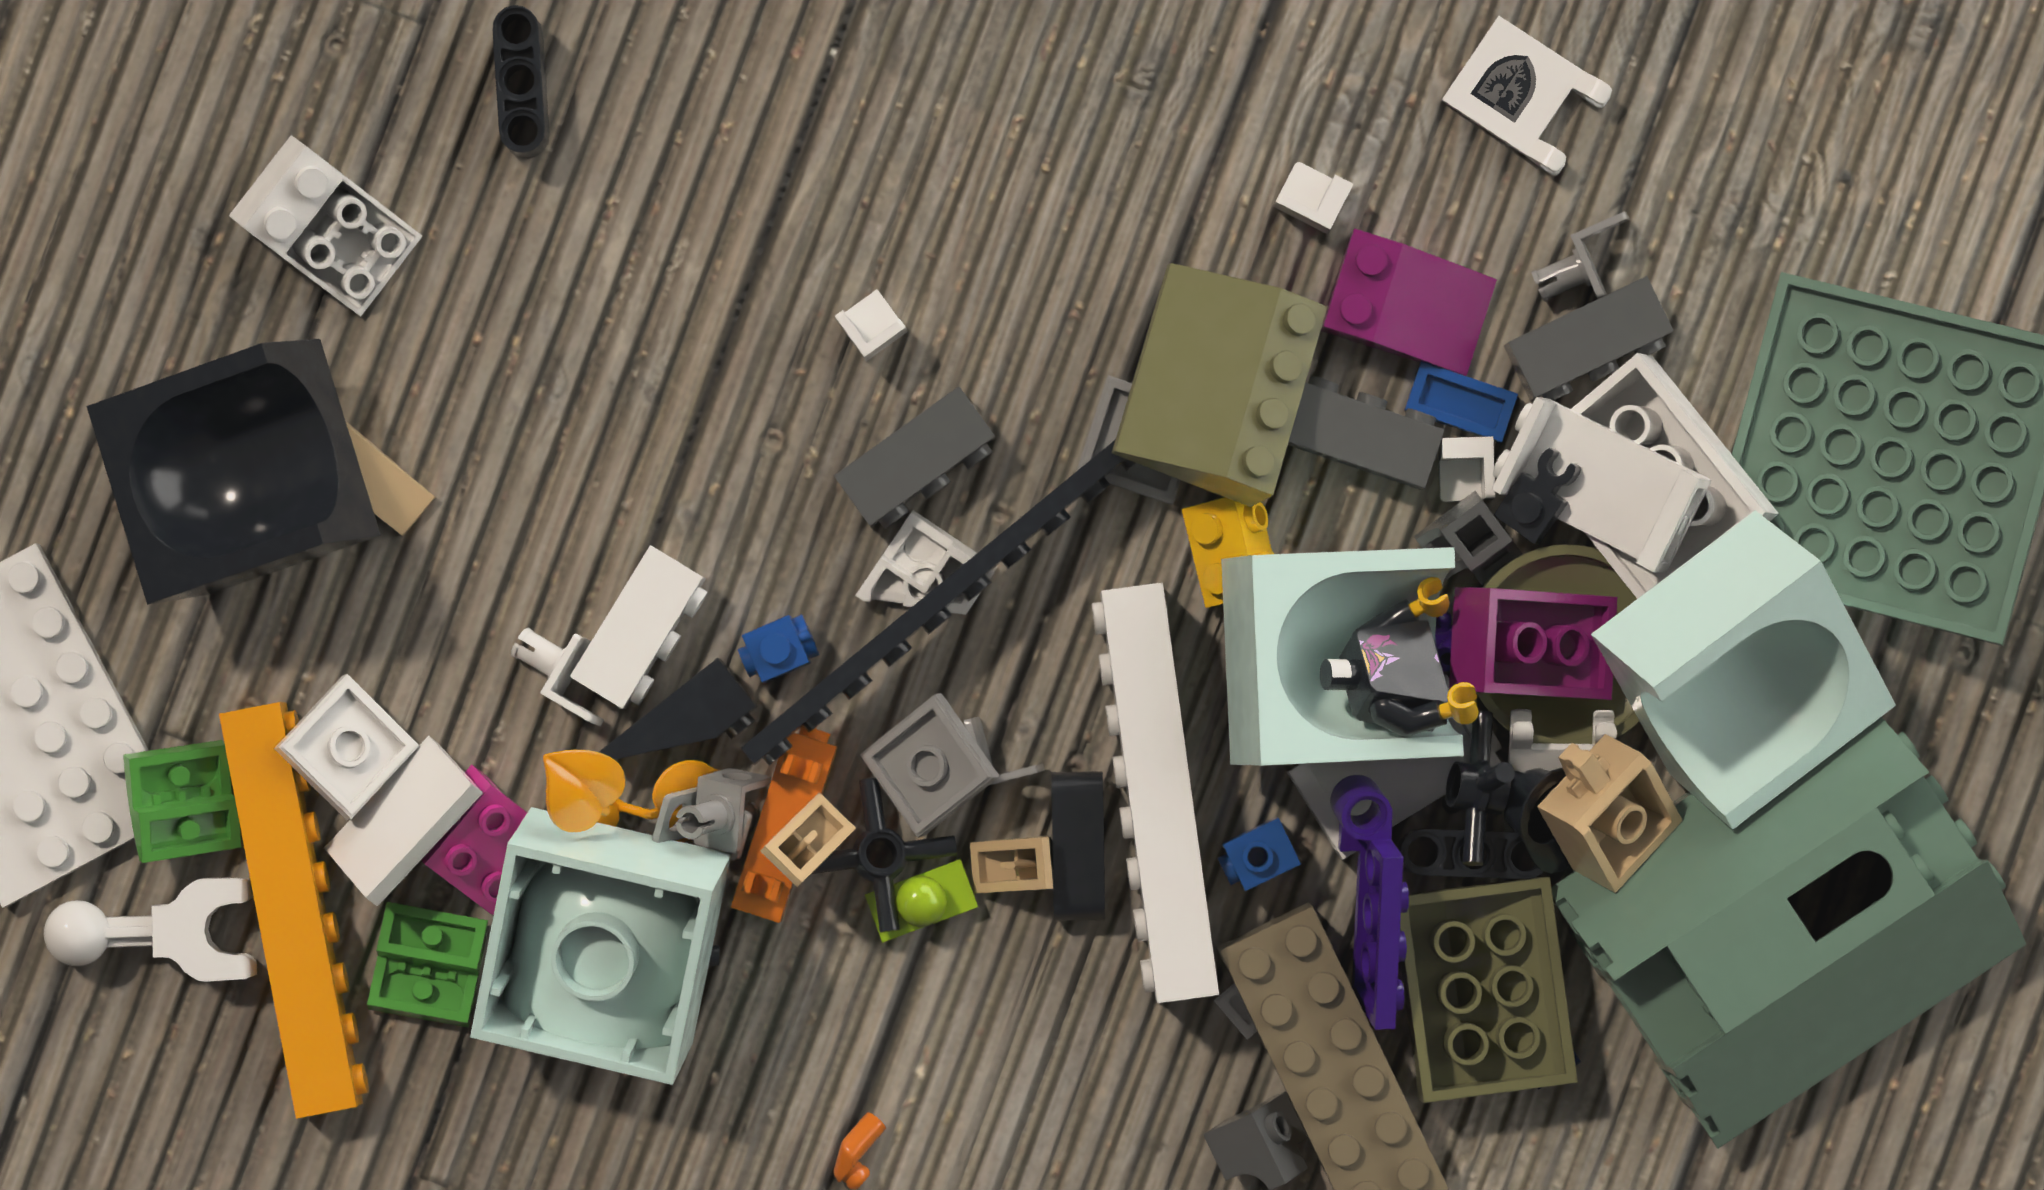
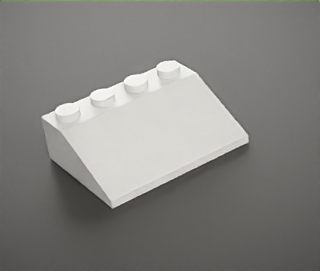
(1652, 411)

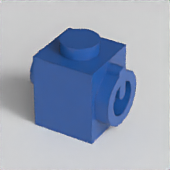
(778, 648)
(1258, 855)

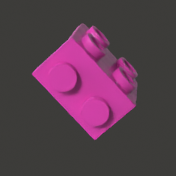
(476, 845)

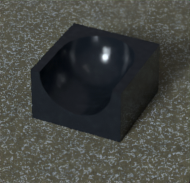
(233, 470)

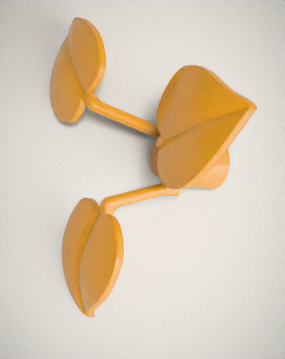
(587, 786)

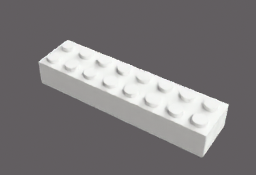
(1158, 793)

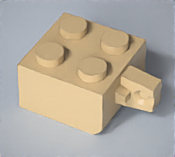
(1608, 811)

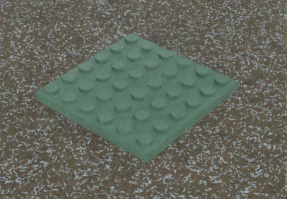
(1900, 451)

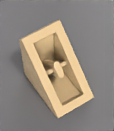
(808, 839)
(1011, 865)

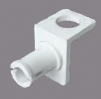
(557, 665)

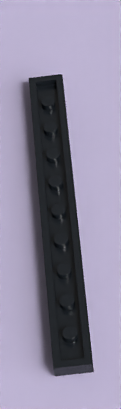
(932, 609)

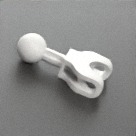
(179, 931)

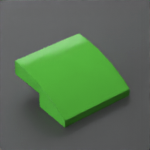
(181, 801)
(427, 964)

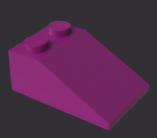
(1408, 302)
(1530, 642)

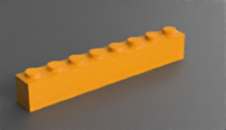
(293, 913)

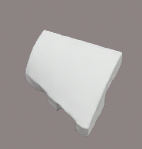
(916, 564)

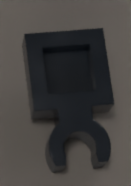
(1534, 503)

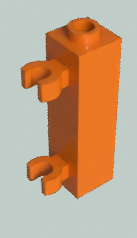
(795, 782)

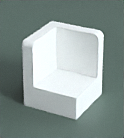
(1313, 197)
(871, 325)
(1466, 467)

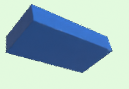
(1461, 401)

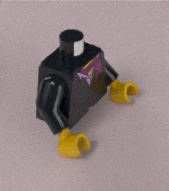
(1396, 670)

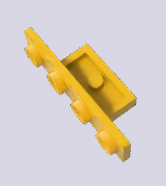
(1223, 531)

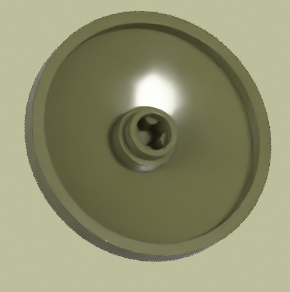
(1571, 571)

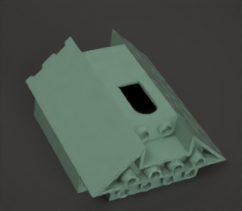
(1730, 974)

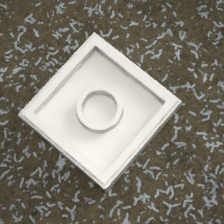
(346, 747)

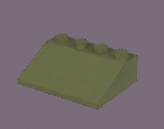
(1220, 382)
(1486, 990)

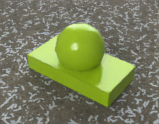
(928, 898)

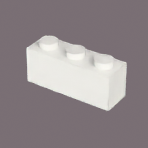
(640, 629)

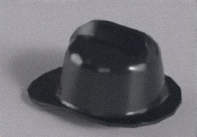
(1525, 819)

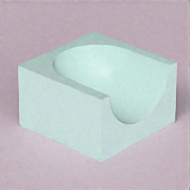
(1281, 626)
(1744, 668)
(600, 947)

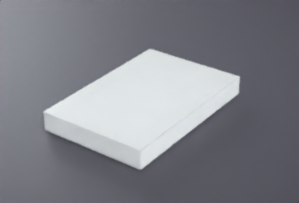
(403, 821)

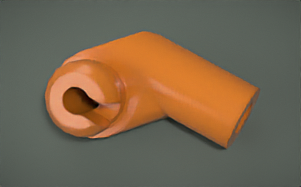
(854, 1147)

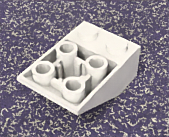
(325, 225)

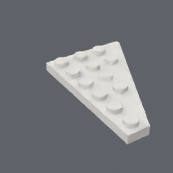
(57, 736)

